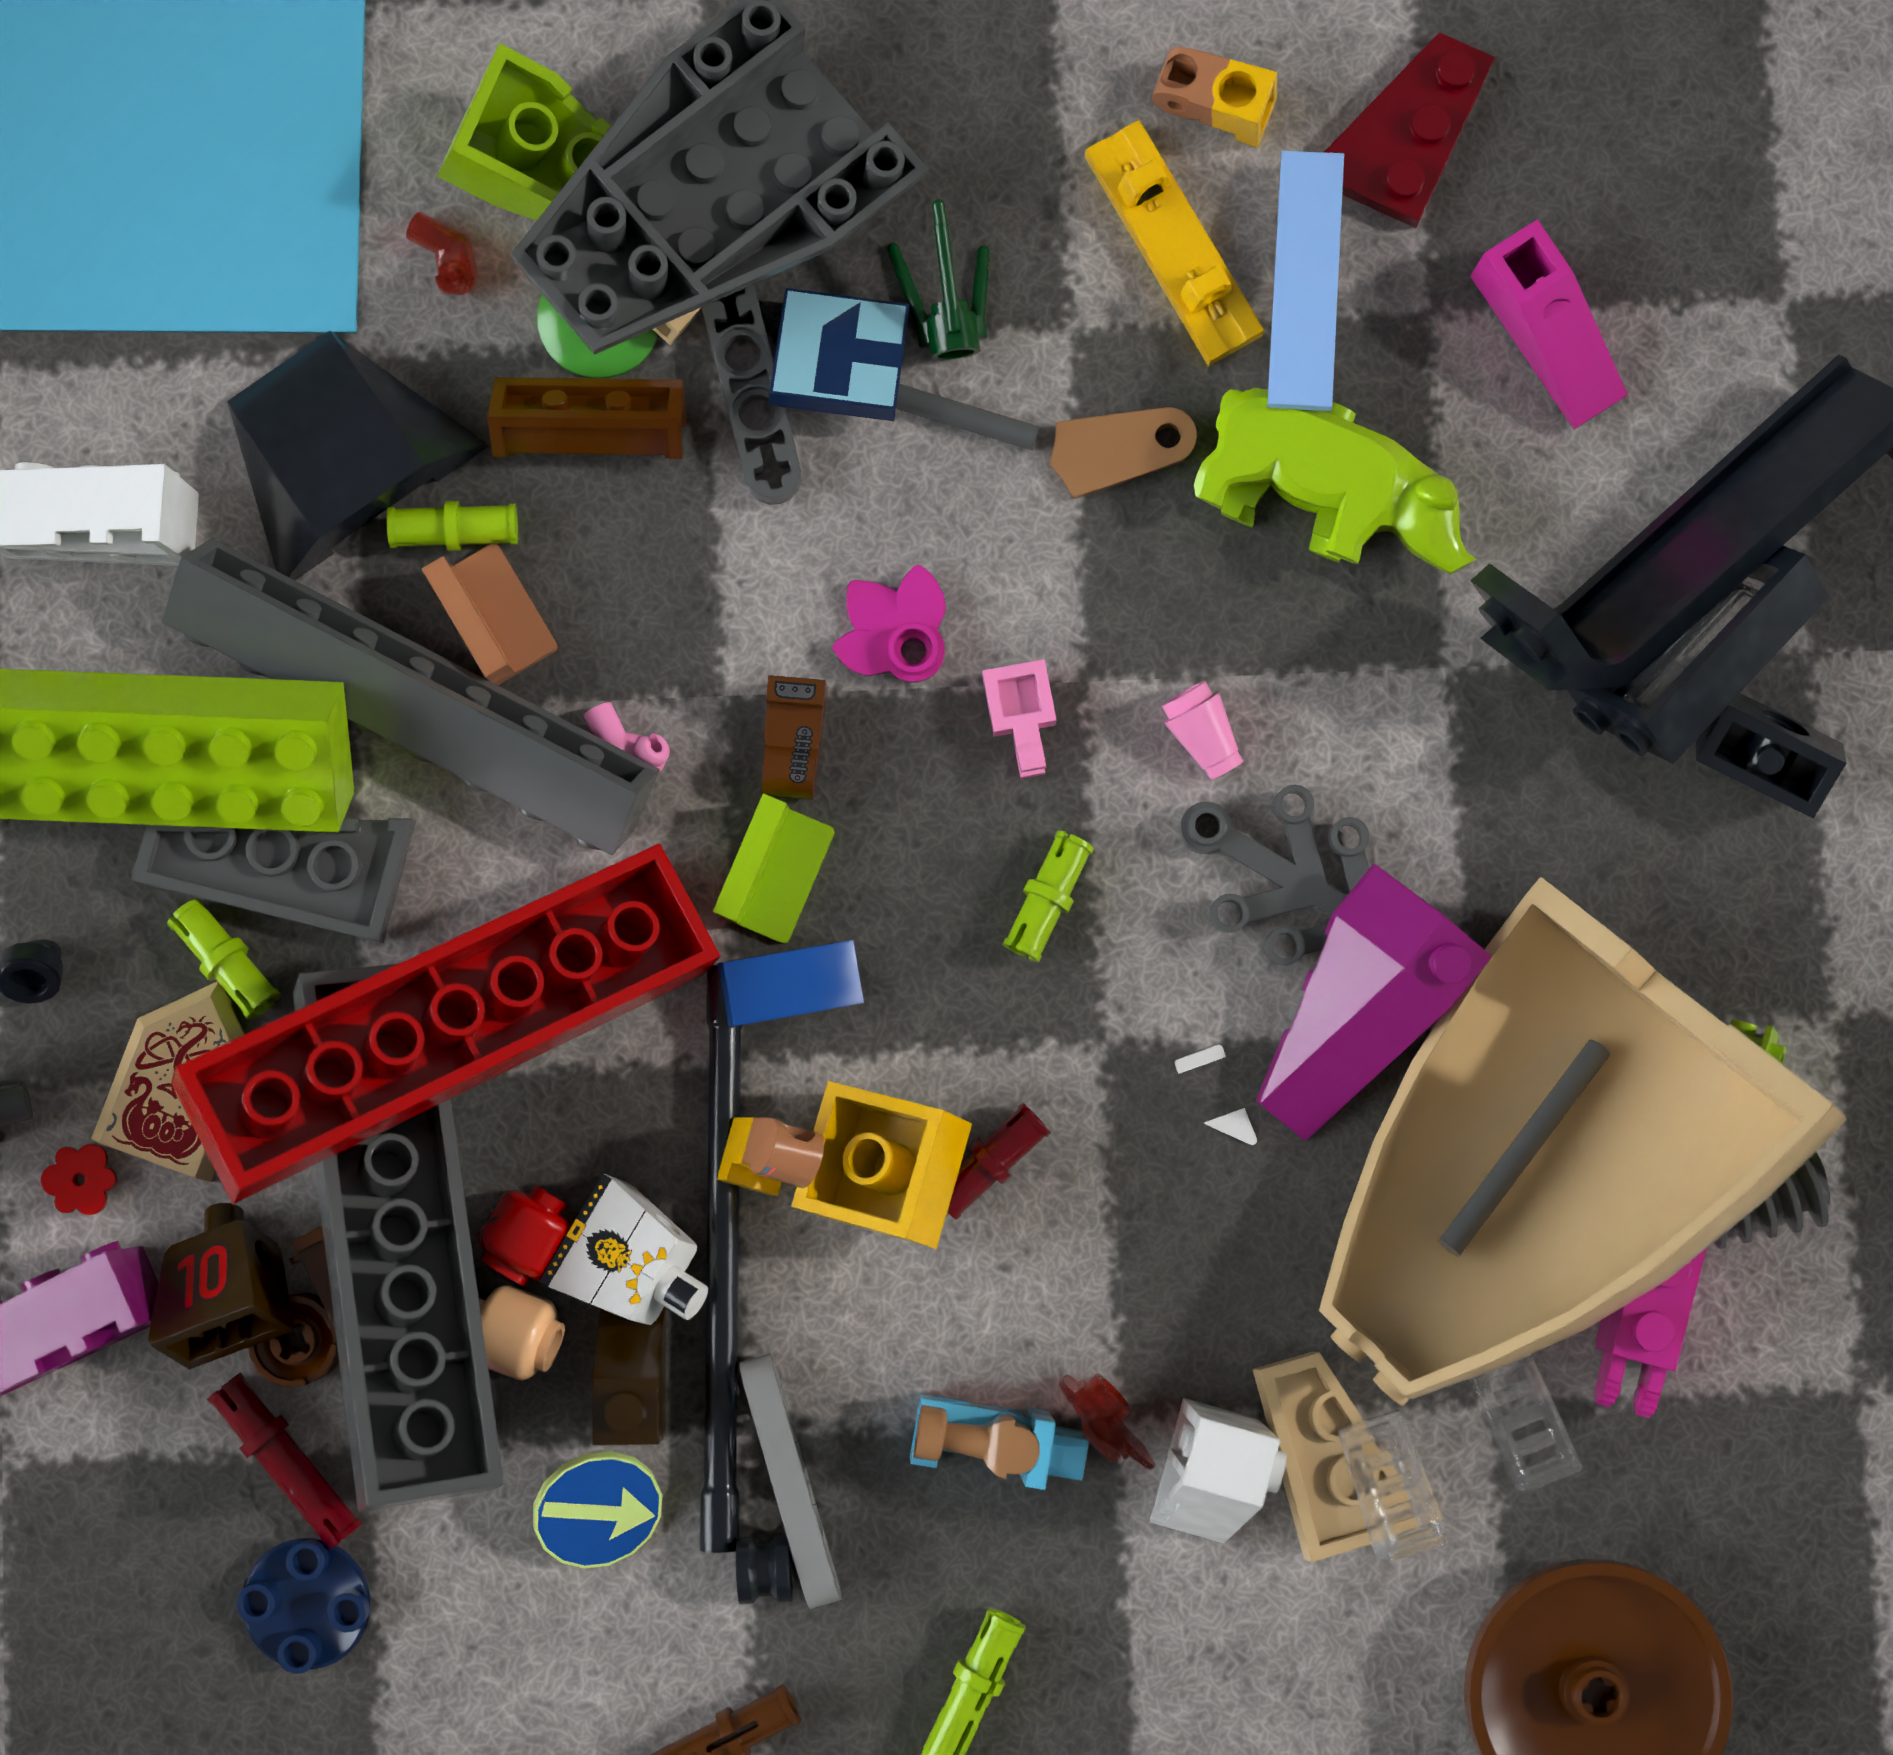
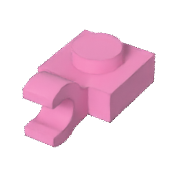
(1020, 705)

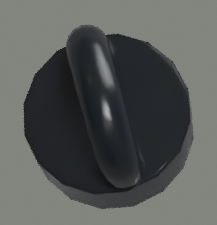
(31, 971)

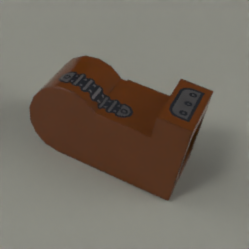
(793, 736)

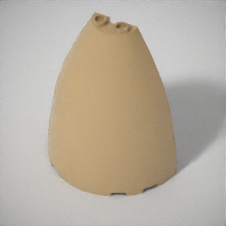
(1629, 1187)

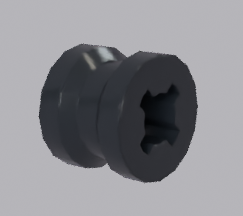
(764, 1570)

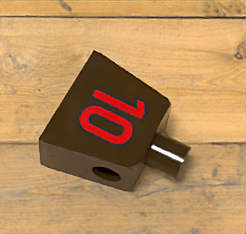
(220, 1291)

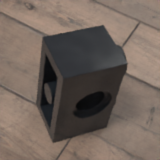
(1772, 754)

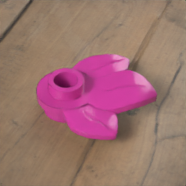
(888, 621)

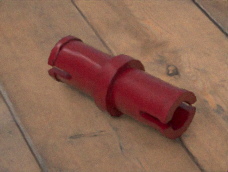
(995, 1156)

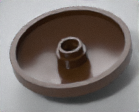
(1597, 1666)

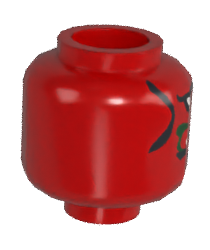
(523, 1234)

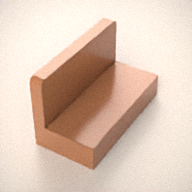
(491, 612)

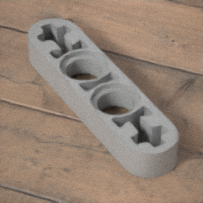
(790, 1481)

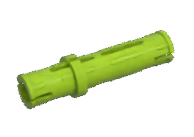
(975, 1684)

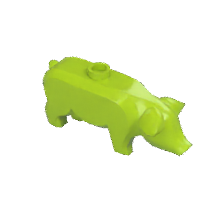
(1333, 469)

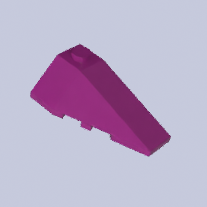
(1375, 989)

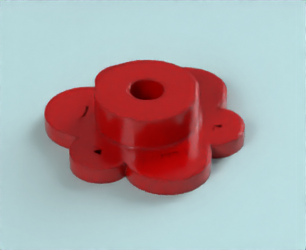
(62, 1182)

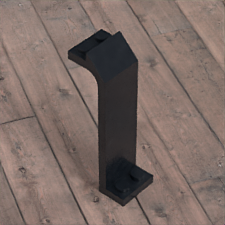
(1700, 542)

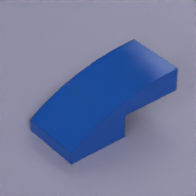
(790, 983)

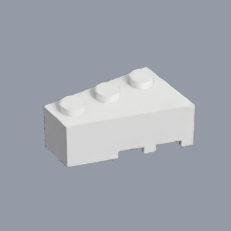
(97, 514)
(1216, 1472)

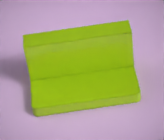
(774, 870)

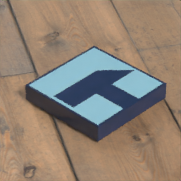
(839, 354)

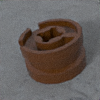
(292, 1368)

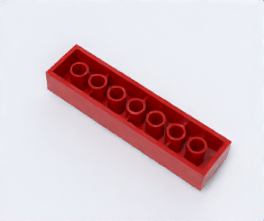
(442, 1022)

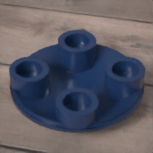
(305, 1604)

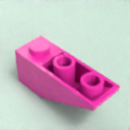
(1550, 322)

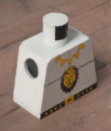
(626, 1257)

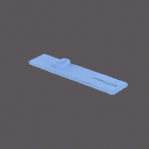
(1306, 281)

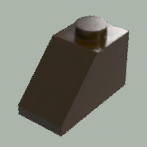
(629, 1381)

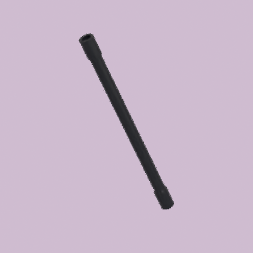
(720, 1493)

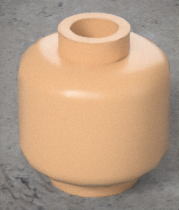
(520, 1332)

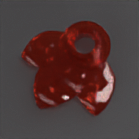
(1102, 1418)

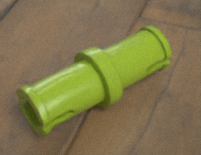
(452, 525)
(1048, 896)
(223, 958)

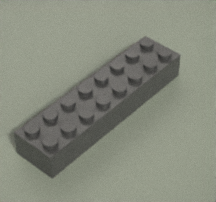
(405, 1305)

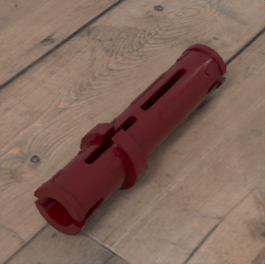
(284, 1460)

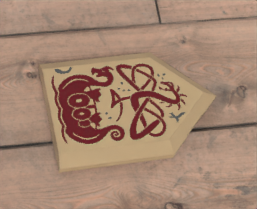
(142, 1106)

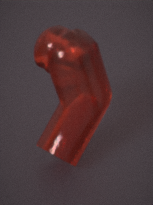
(452, 253)

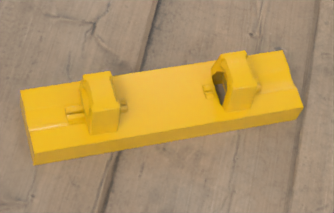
(1174, 243)

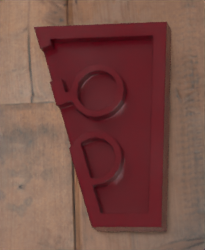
(1411, 128)

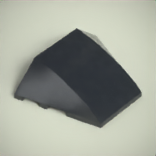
(335, 447)

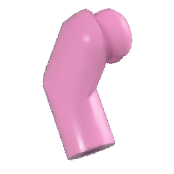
(606, 725)

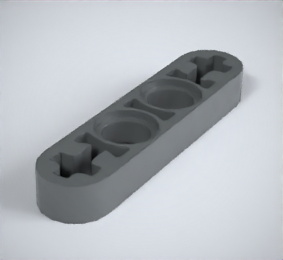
(748, 385)

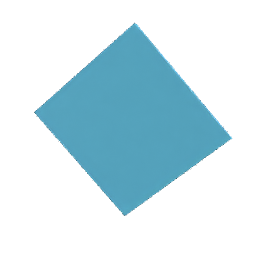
(180, 165)

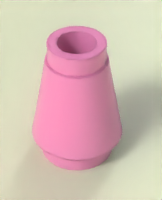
(1203, 729)

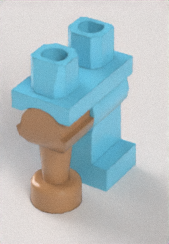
(999, 1438)

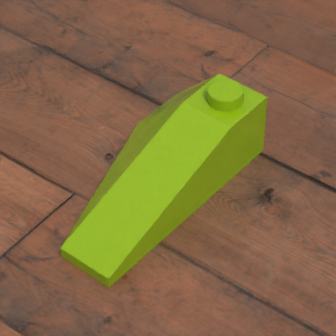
(520, 136)

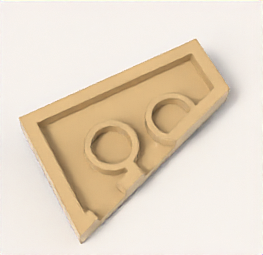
(1304, 1411)

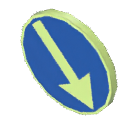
(597, 1509)

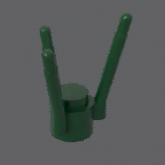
(952, 328)

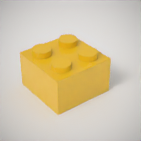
(885, 1164)

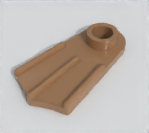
(1118, 448)

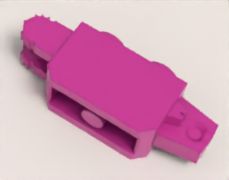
(1650, 1333)

